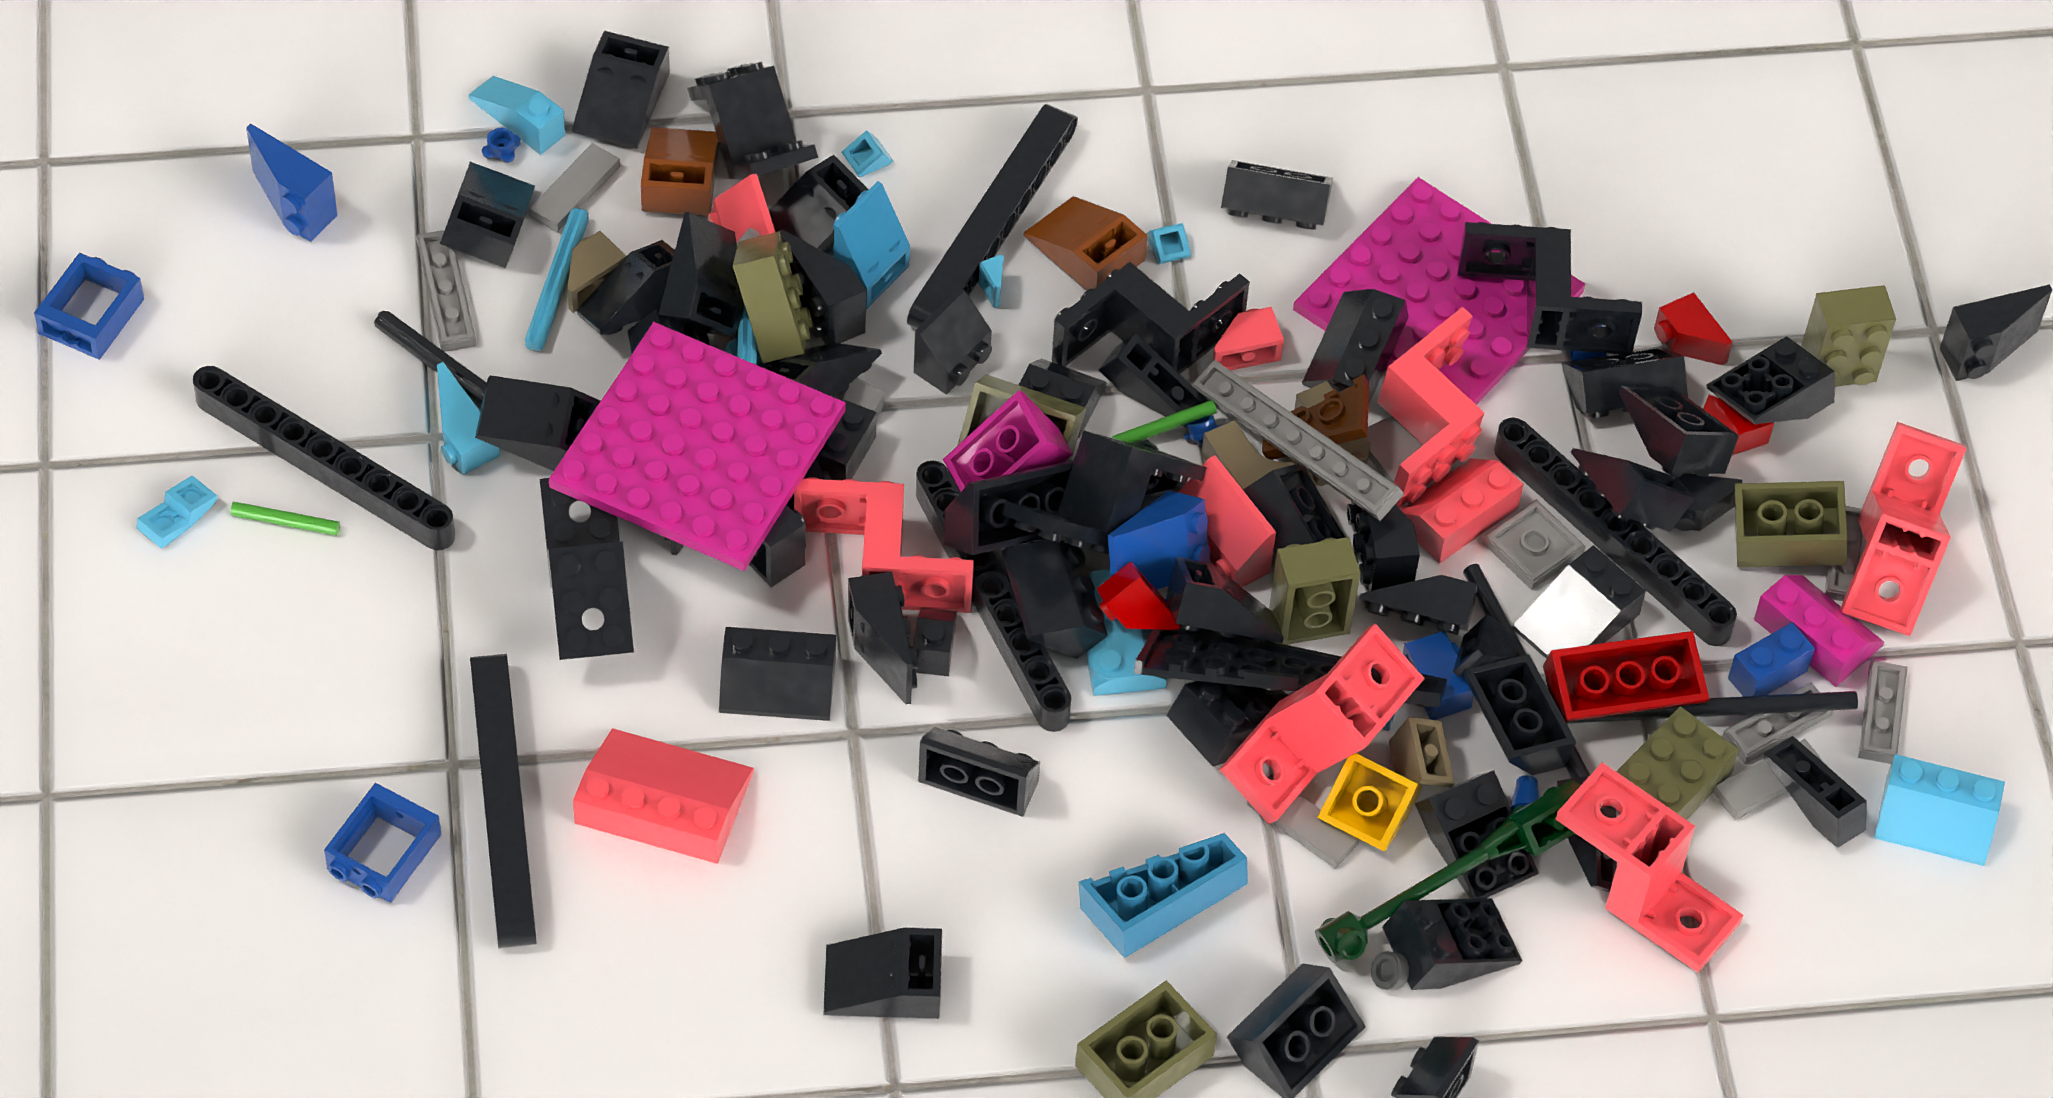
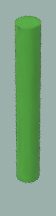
(1168, 423)
(285, 518)

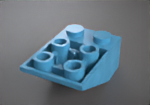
(872, 242)

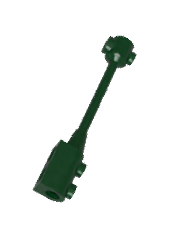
(1527, 828)

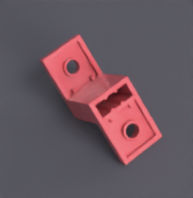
(1431, 407)
(877, 513)
(1903, 529)
(1322, 723)
(1650, 854)

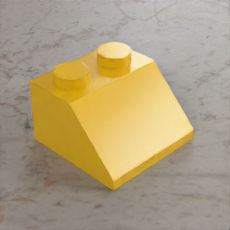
(1370, 801)

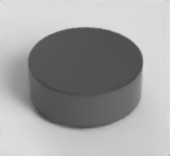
(1390, 970)

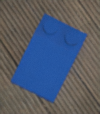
(293, 183)
(1158, 534)

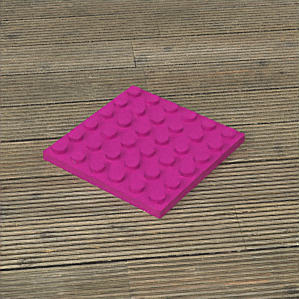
(1415, 257)
(698, 446)

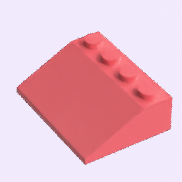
(661, 795)

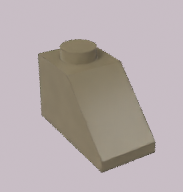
(590, 265)
(1422, 752)

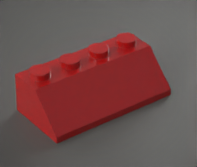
(1626, 676)

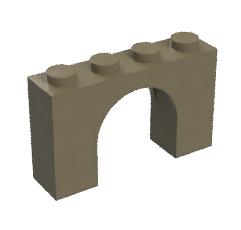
(1247, 464)

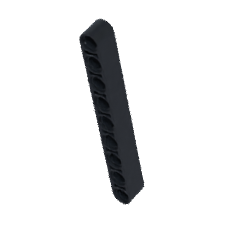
(997, 210)
(305, 444)
(1521, 446)
(999, 608)
(503, 801)

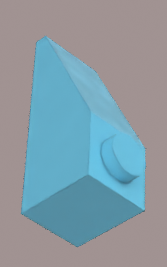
(522, 111)
(459, 426)

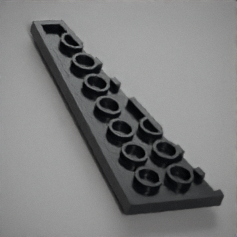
(1243, 662)

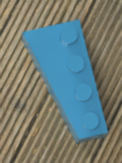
(1158, 896)

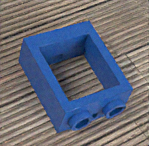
(77, 333)
(400, 813)

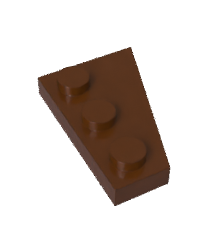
(1339, 417)

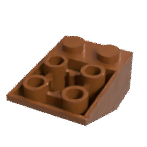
(679, 171)
(1088, 240)

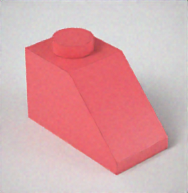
(1250, 340)

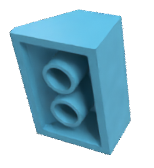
(1939, 809)

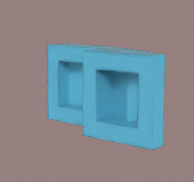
(180, 510)

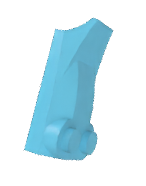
(1113, 658)

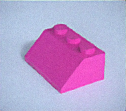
(1008, 442)
(1838, 638)

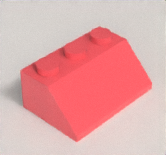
(742, 208)
(1463, 506)
(1236, 530)

